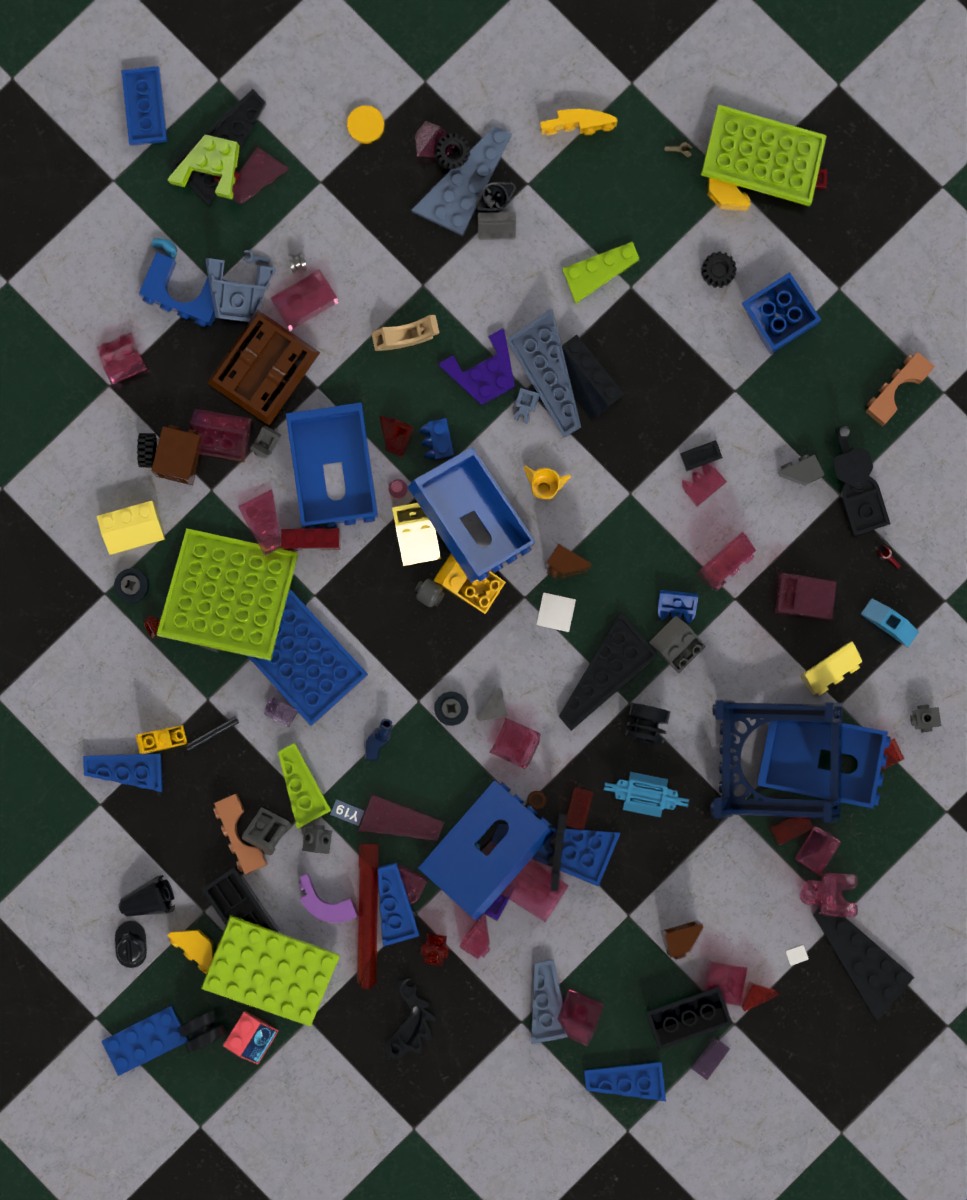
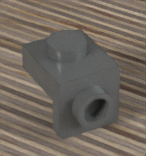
(265, 442)

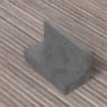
(497, 225)

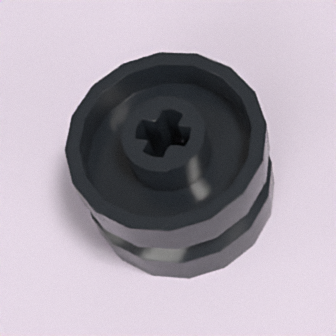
(200, 1028)

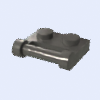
(261, 827)

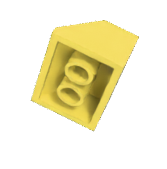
(131, 527)
(832, 669)

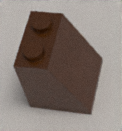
(177, 455)

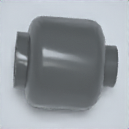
(429, 593)

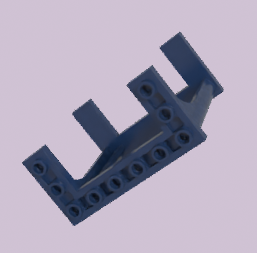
(731, 804)

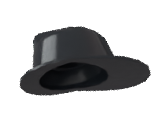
(130, 944)

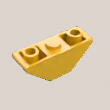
(727, 195)
(161, 739)
(196, 946)

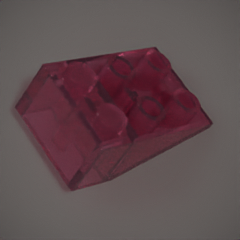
(805, 596)

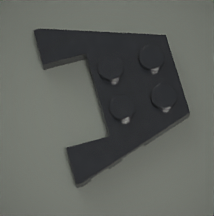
(554, 860)

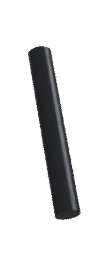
(212, 733)

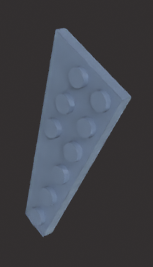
(543, 361)

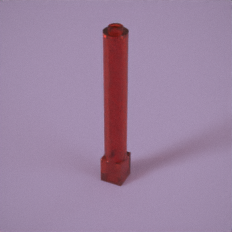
(367, 915)

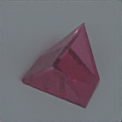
(427, 138)

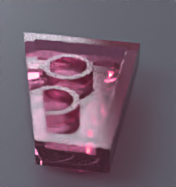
(256, 173)

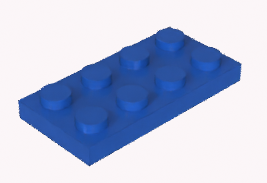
(144, 106)
(144, 1041)

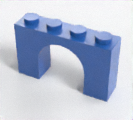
(156, 291)

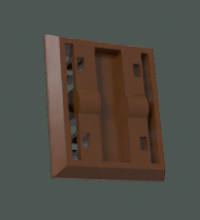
(262, 367)

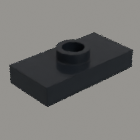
(701, 455)

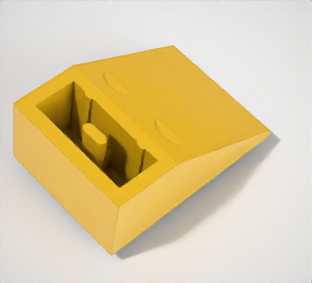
(476, 593)

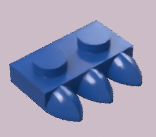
(438, 439)
(677, 604)

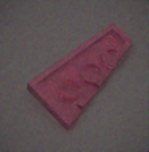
(395, 819)

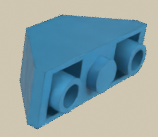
(890, 622)

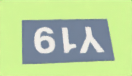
(347, 812)

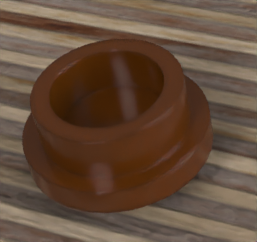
(536, 800)

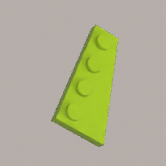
(598, 270)
(303, 791)

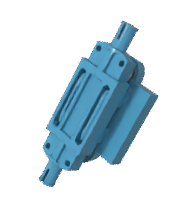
(646, 794)

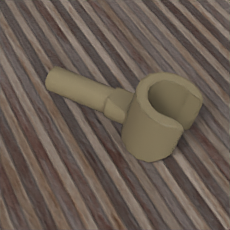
(682, 148)

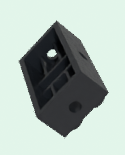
(234, 897)

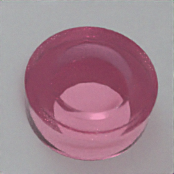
(398, 489)

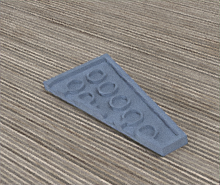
(455, 196)

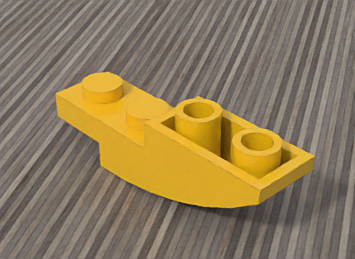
(586, 120)

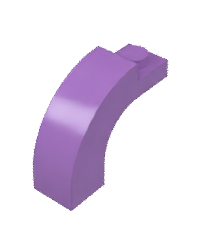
(322, 910)

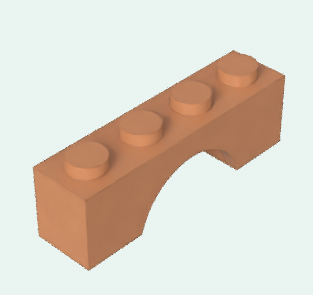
(915, 371)
(230, 811)

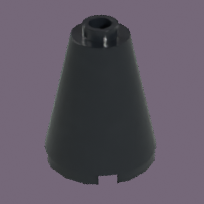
(149, 899)

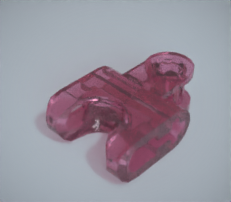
(828, 894)

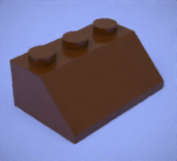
(566, 563)
(681, 938)

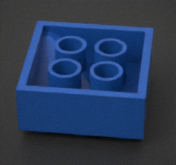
(780, 313)

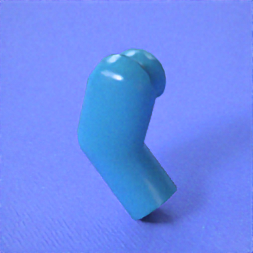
(167, 245)

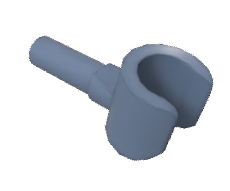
(254, 258)

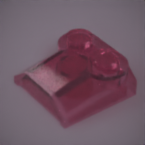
(516, 743)

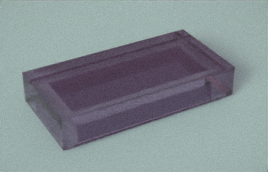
(710, 1058)

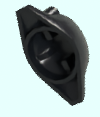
(495, 196)

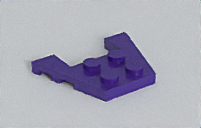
(489, 377)

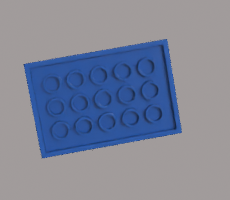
(309, 663)

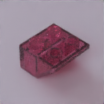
(121, 358)

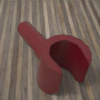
(888, 555)

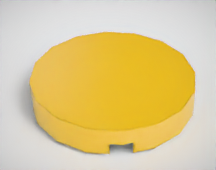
(365, 124)

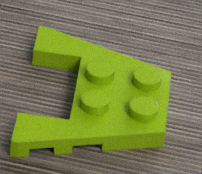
(212, 157)

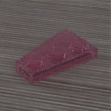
(262, 521)

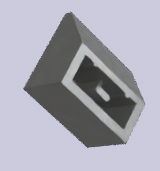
(677, 644)

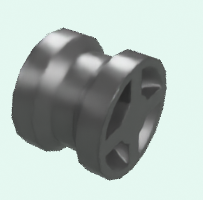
(297, 262)

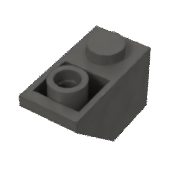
(802, 472)

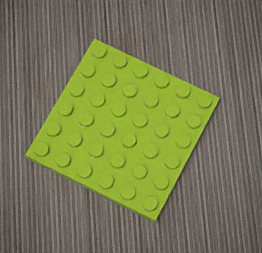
(227, 595)

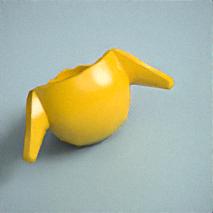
(545, 482)

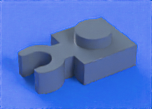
(526, 402)

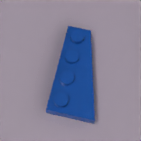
(129, 769)
(396, 911)
(629, 1080)

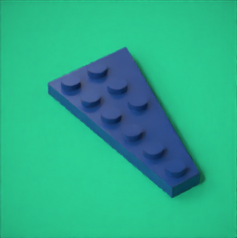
(583, 852)

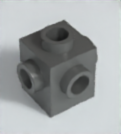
(932, 718)
(317, 839)

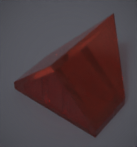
(396, 435)
(756, 995)

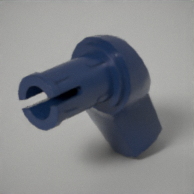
(377, 740)

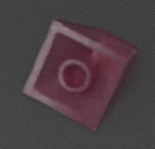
(817, 850)
(477, 939)
(729, 979)
(579, 1016)

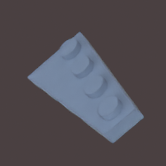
(546, 1004)

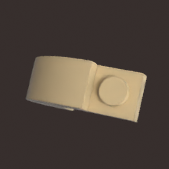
(405, 335)

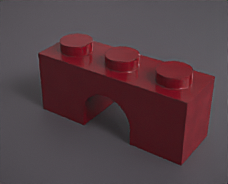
(310, 539)

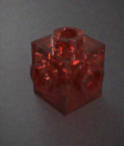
(435, 949)

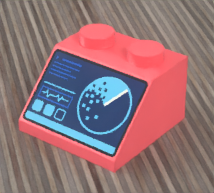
(250, 1037)

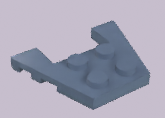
(235, 299)

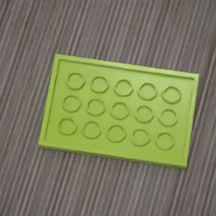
(763, 155)
(270, 971)

